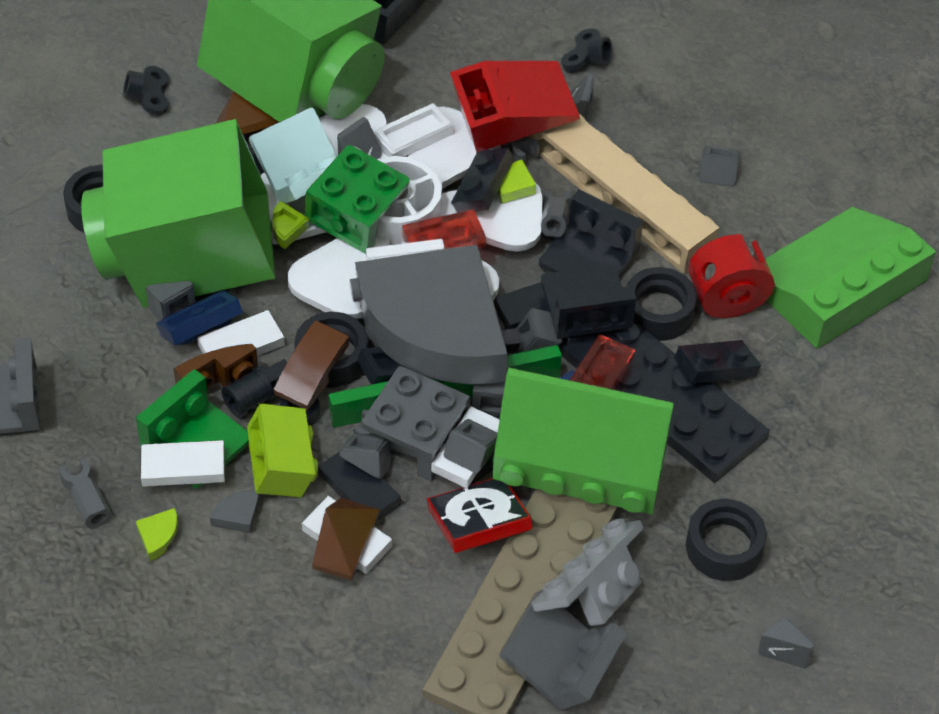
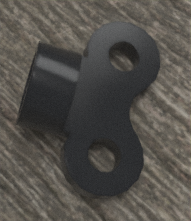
(596, 50)
(144, 87)

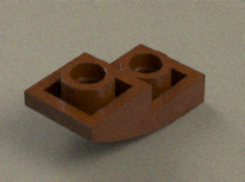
(221, 365)
(309, 365)

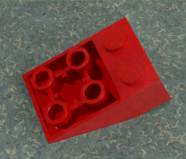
(512, 100)

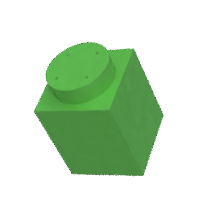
(294, 53)
(181, 212)

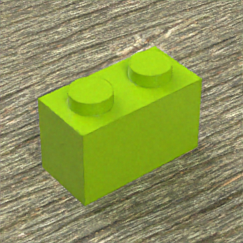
(281, 450)

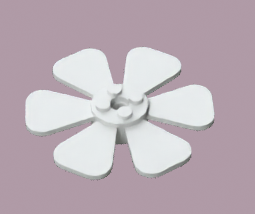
(325, 273)

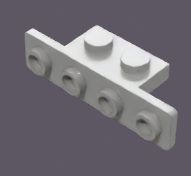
(598, 576)

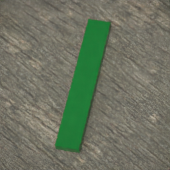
(347, 405)

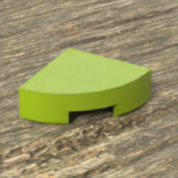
(517, 183)
(288, 224)
(157, 532)

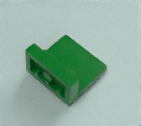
(353, 197)
(188, 416)

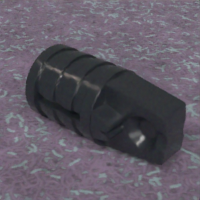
(252, 389)

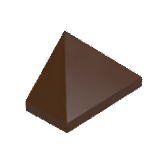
(247, 115)
(344, 537)

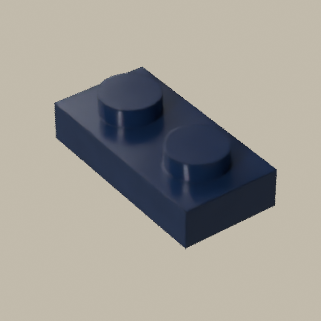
(209, 313)

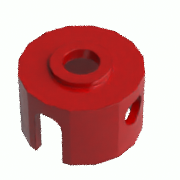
(739, 279)

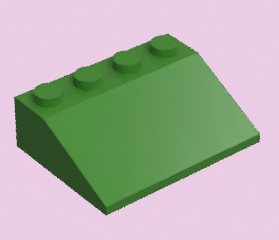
(846, 273)
(581, 441)

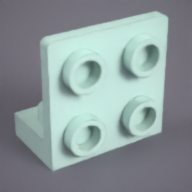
(293, 154)

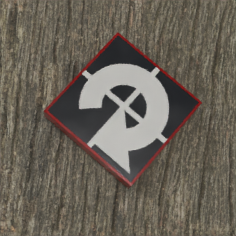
(479, 514)

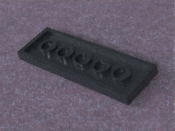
(705, 422)

